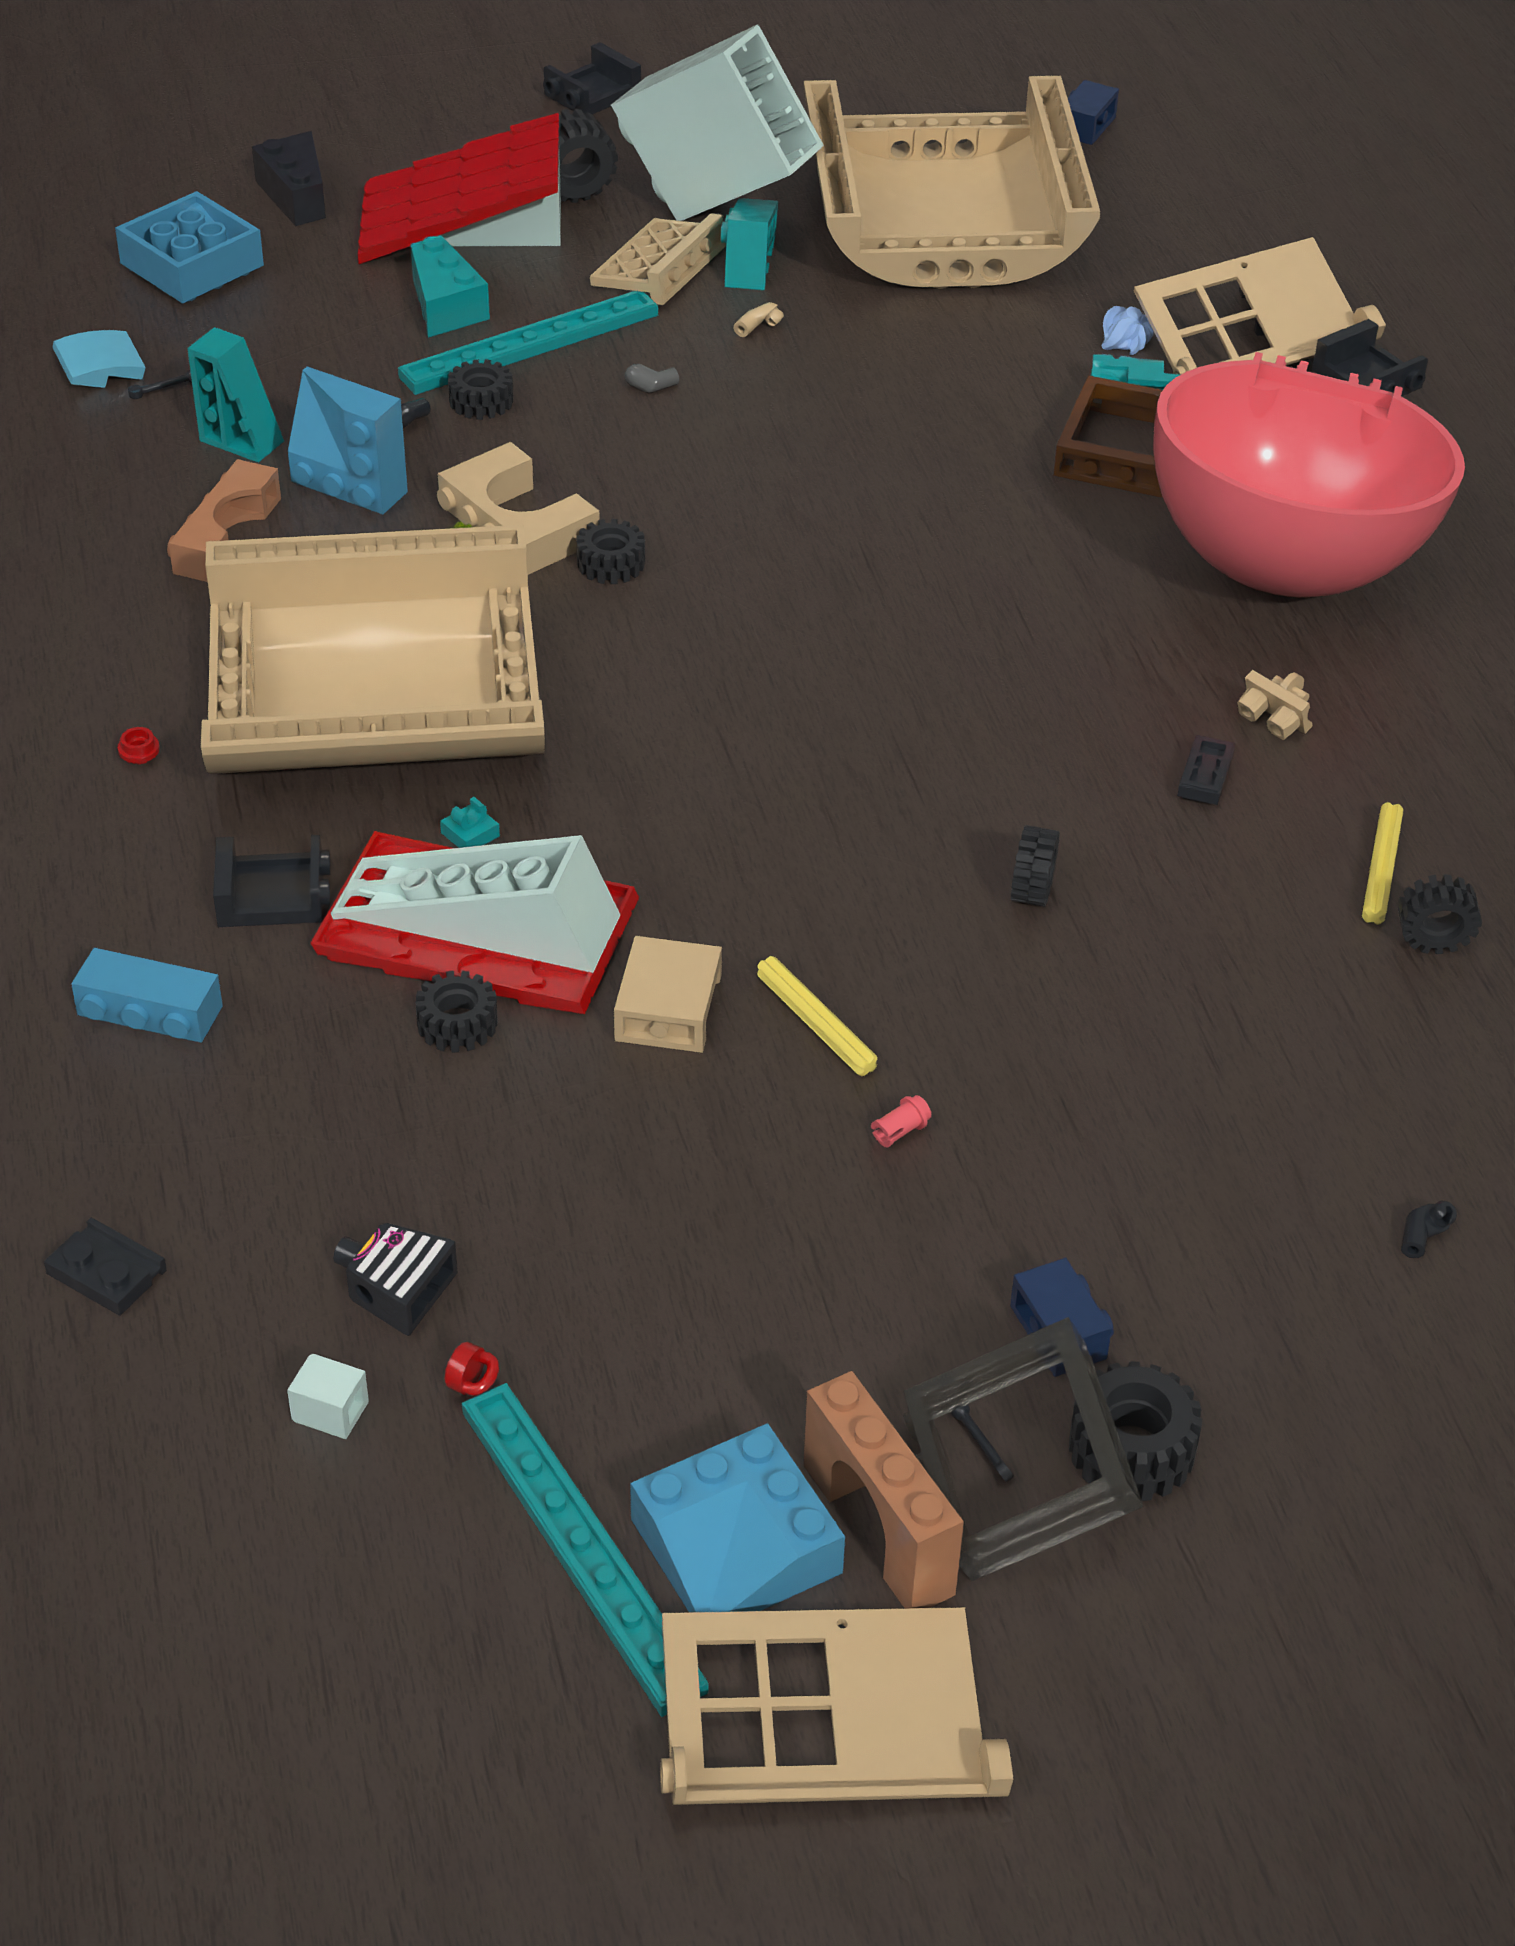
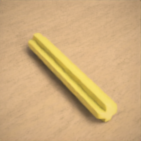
(1382, 863)
(817, 1016)

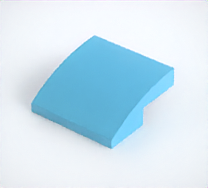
(95, 355)

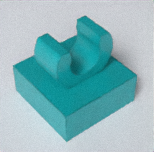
(470, 825)

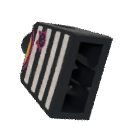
(397, 1273)

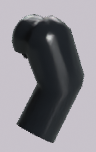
(414, 410)
(1425, 1223)

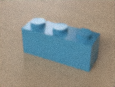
(147, 994)

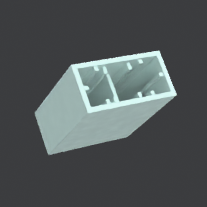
(717, 124)

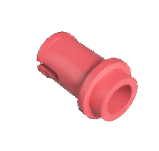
(908, 1116)

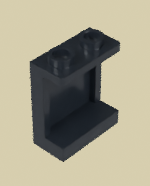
(595, 84)
(1357, 353)
(270, 886)

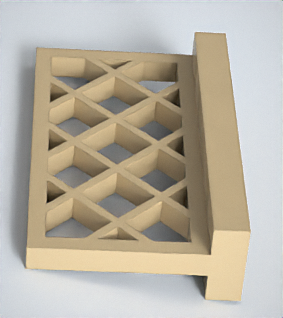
(662, 257)

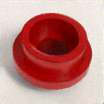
(138, 745)

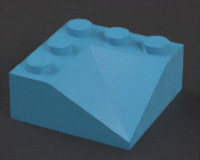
(189, 247)
(348, 442)
(737, 1526)

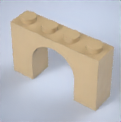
(482, 483)

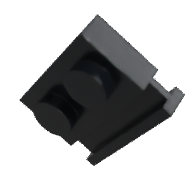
(105, 1266)

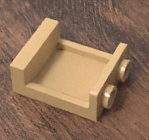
(667, 993)

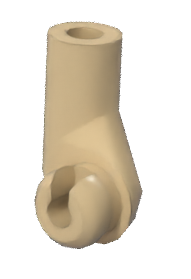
(752, 318)

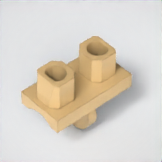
(1280, 698)

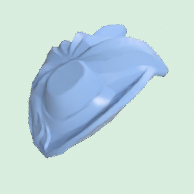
(1126, 329)

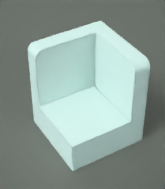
(328, 1396)

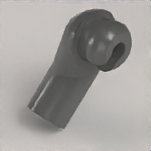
(650, 380)

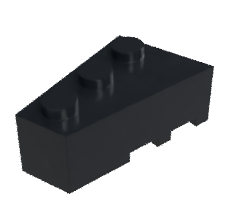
(291, 176)

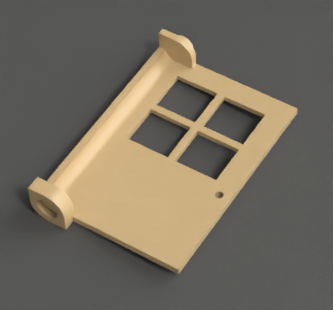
(1287, 293)
(895, 1700)

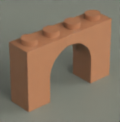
(856, 1447)

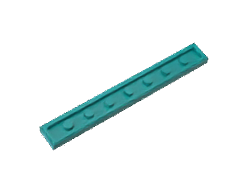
(531, 339)
(575, 1536)

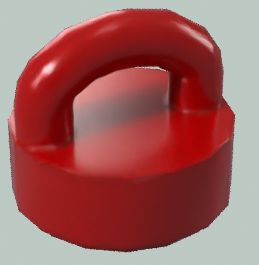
(466, 1368)

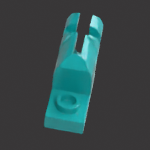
(1132, 370)

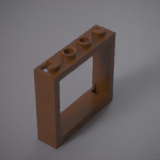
(1105, 464)

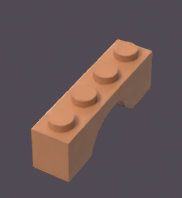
(241, 495)

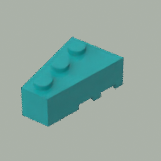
(749, 240)
(447, 287)
(231, 397)

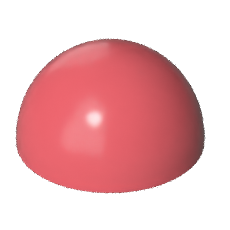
(1300, 474)

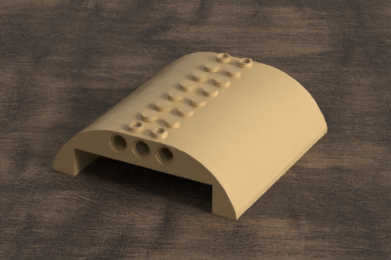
(949, 209)
(370, 650)

